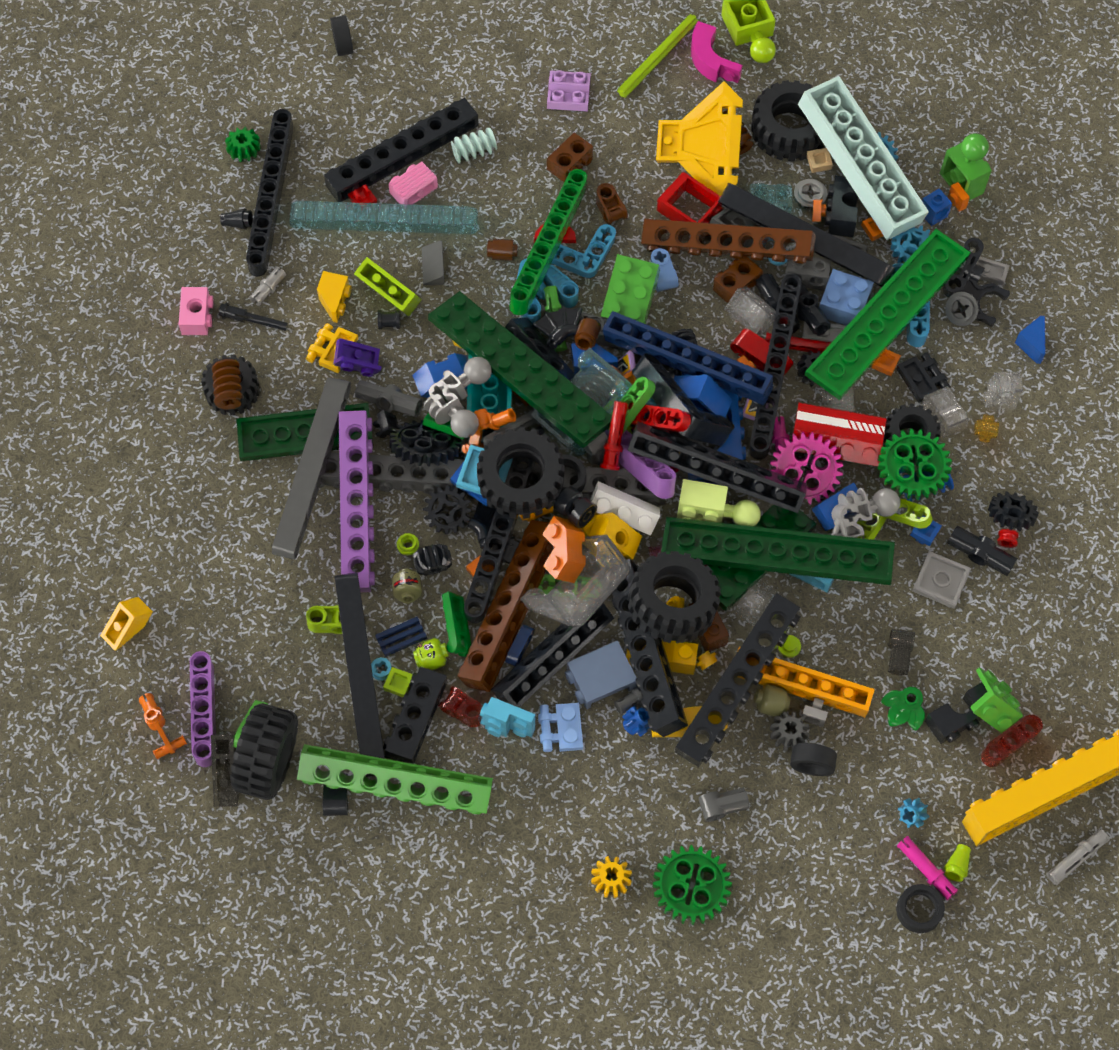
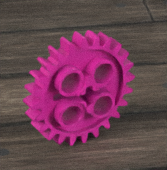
(826, 476)

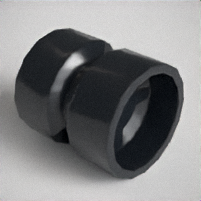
(575, 507)

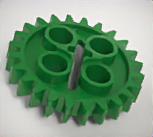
(935, 463)
(671, 879)

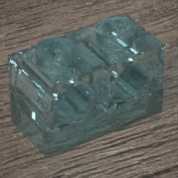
(772, 193)

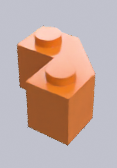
(566, 558)

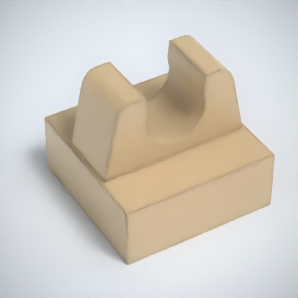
(819, 160)

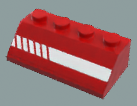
(854, 434)

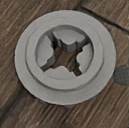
(802, 188)

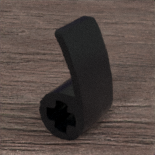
(335, 801)

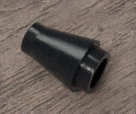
(239, 219)

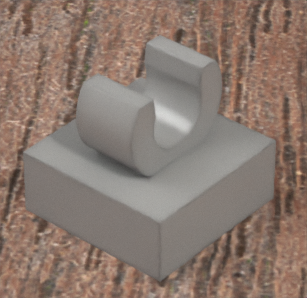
(815, 714)

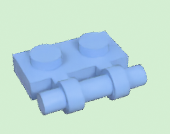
(568, 725)

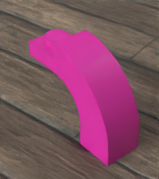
(706, 60)

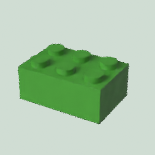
(631, 288)

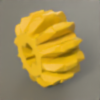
(611, 886)

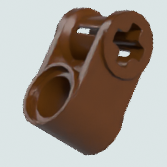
(611, 207)

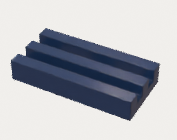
(396, 629)

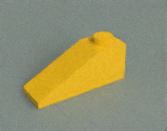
(680, 656)

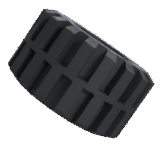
(249, 385)
(913, 418)

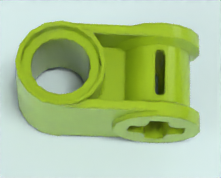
(330, 619)

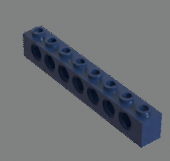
(688, 357)

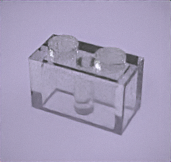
(750, 311)

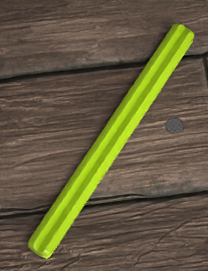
(657, 56)

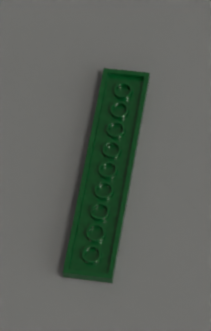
(521, 369)
(781, 550)

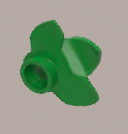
(902, 710)

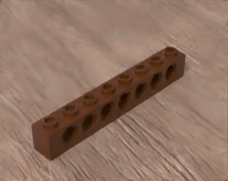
(654, 229)
(506, 610)

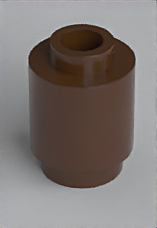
(502, 249)
(587, 333)

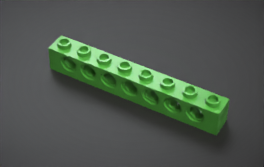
(406, 773)

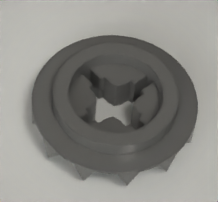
(953, 305)

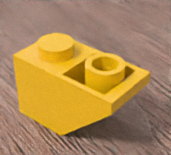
(332, 293)

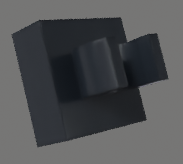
(387, 422)

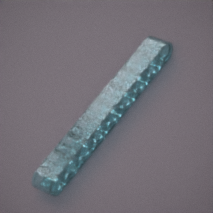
(383, 217)

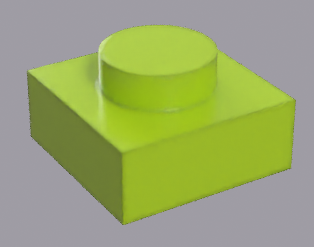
(397, 682)

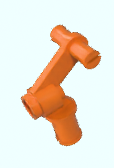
(486, 421)
(155, 721)

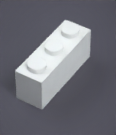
(628, 508)

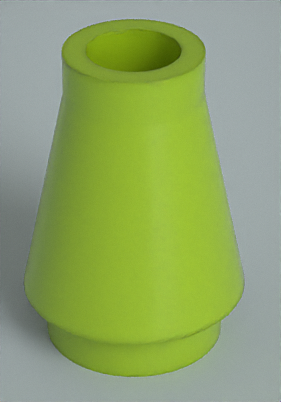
(957, 866)

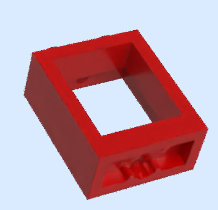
(677, 188)

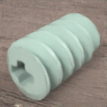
(473, 144)

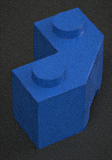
(433, 372)

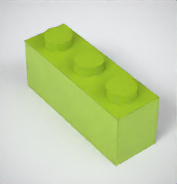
(387, 286)

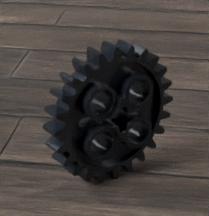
(423, 444)

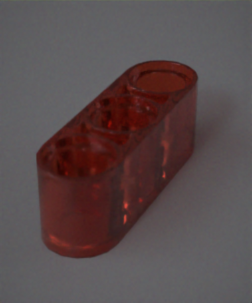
(1018, 733)

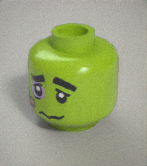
(431, 654)

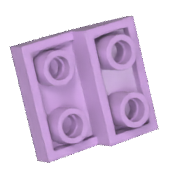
(568, 90)

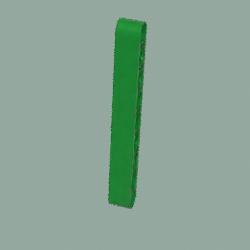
(548, 242)

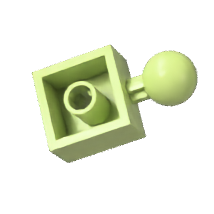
(707, 503)

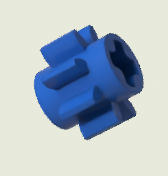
(636, 721)

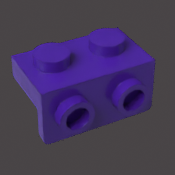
(357, 357)

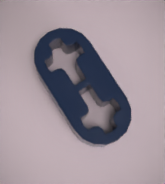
(520, 645)

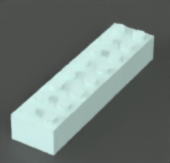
(863, 158)

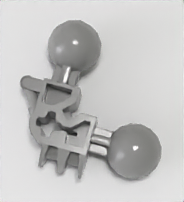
(463, 422)
(884, 503)

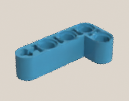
(921, 323)

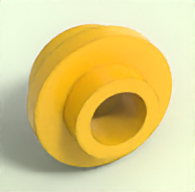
(706, 660)

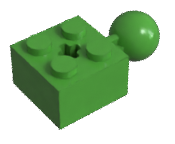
(965, 165)

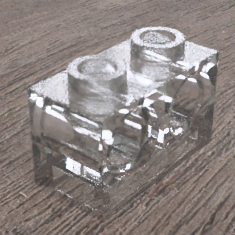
(1003, 392)

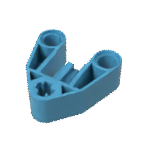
(564, 285)

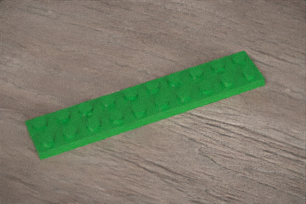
(887, 314)

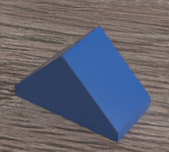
(1032, 340)

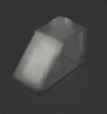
(755, 602)

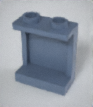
(600, 674)

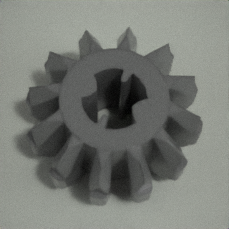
(789, 722)

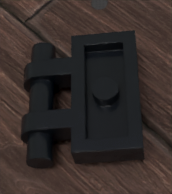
(917, 378)

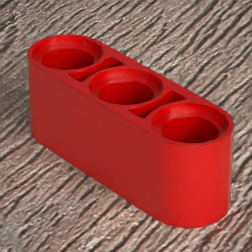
(755, 349)

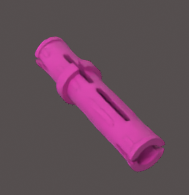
(934, 876)

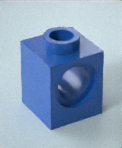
(937, 205)

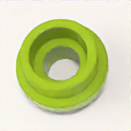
(405, 538)

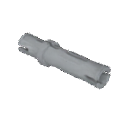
(1085, 850)

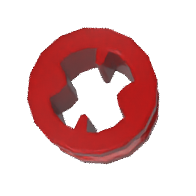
(1007, 538)

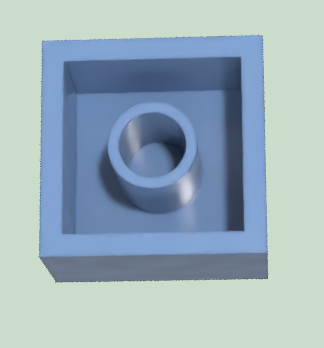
(845, 296)

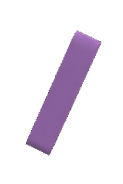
(652, 474)
(202, 698)

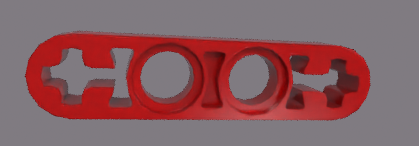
(655, 415)

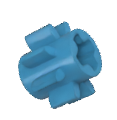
(908, 816)

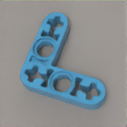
(583, 260)

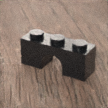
(842, 208)
(948, 724)

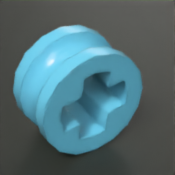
(378, 663)

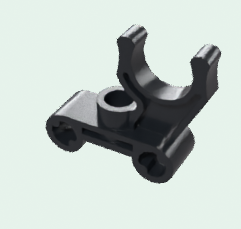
(969, 278)

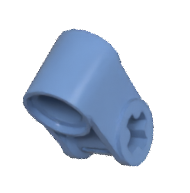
(667, 277)

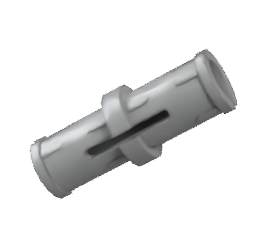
(267, 286)

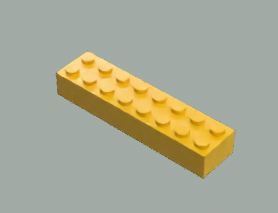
(1043, 791)

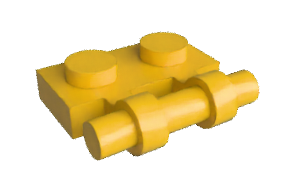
(327, 355)

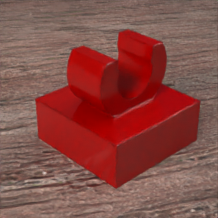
(362, 195)

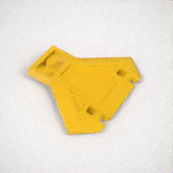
(705, 139)

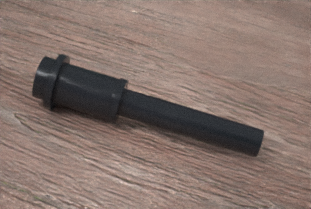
(240, 314)

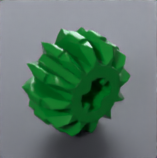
(243, 144)

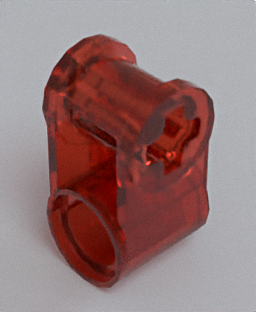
(459, 705)

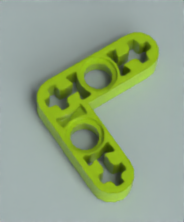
(907, 518)

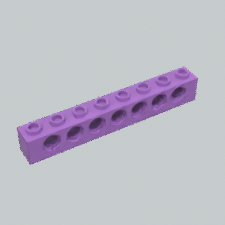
(348, 424)

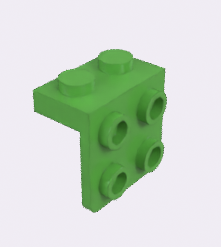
(997, 705)

